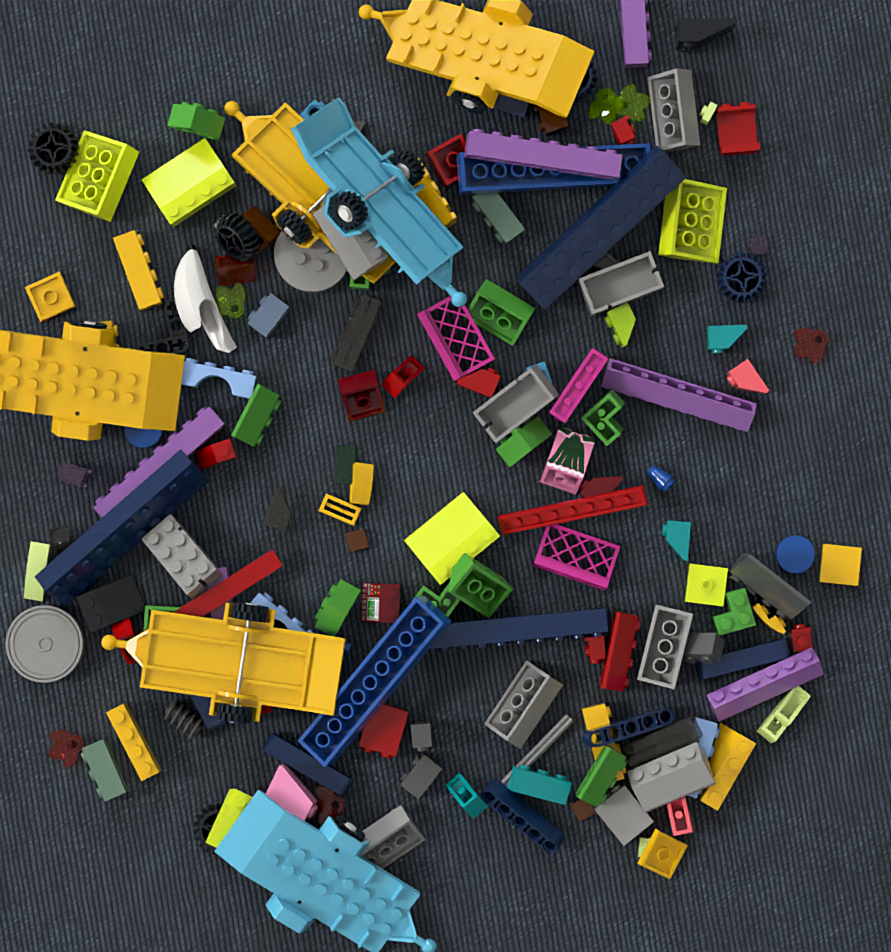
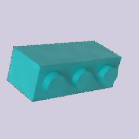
(539, 784)

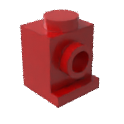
(623, 131)
(595, 649)

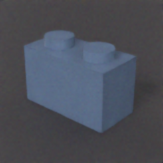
(268, 315)

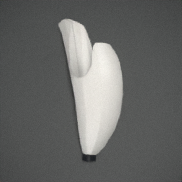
(197, 303)

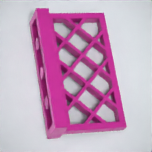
(441, 345)
(578, 385)
(572, 572)

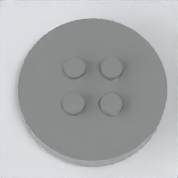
(309, 268)
(45, 643)

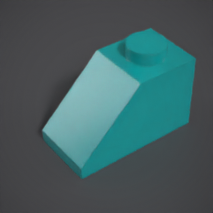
(722, 337)
(677, 536)
(466, 796)

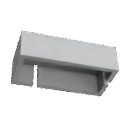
(620, 283)
(516, 403)
(181, 556)

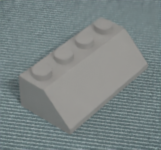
(674, 110)
(357, 251)
(665, 646)
(523, 704)
(671, 777)
(391, 837)

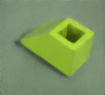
(622, 322)

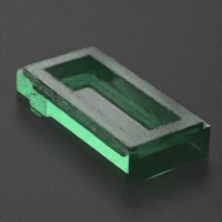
(344, 464)

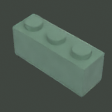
(498, 216)
(104, 770)

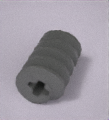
(183, 719)

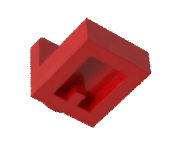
(801, 637)

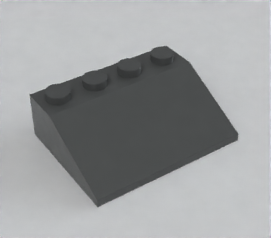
(768, 586)

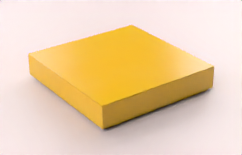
(50, 297)
(840, 564)
(662, 854)

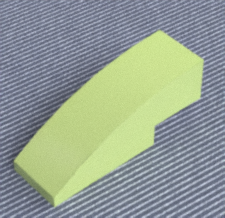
(37, 560)
(783, 714)

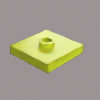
(706, 585)

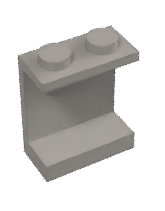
(623, 814)

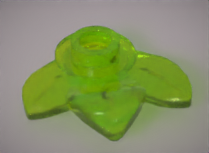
(635, 103)
(606, 108)
(228, 298)

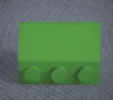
(500, 312)
(257, 416)
(478, 585)
(601, 776)

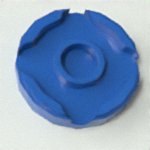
(142, 437)
(795, 554)

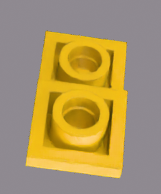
(362, 483)
(773, 622)

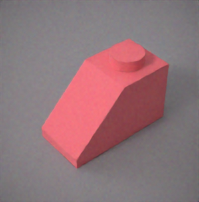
(746, 378)
(680, 817)

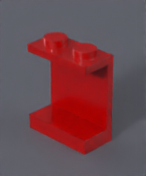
(737, 129)
(384, 731)

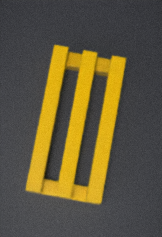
(325, 503)

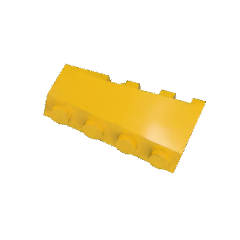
(432, 199)
(728, 758)

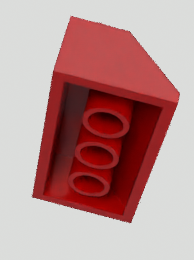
(618, 651)

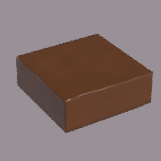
(357, 540)
(582, 809)

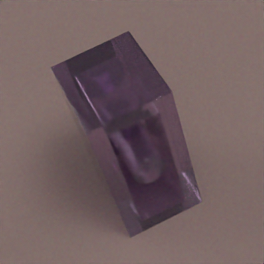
(73, 474)

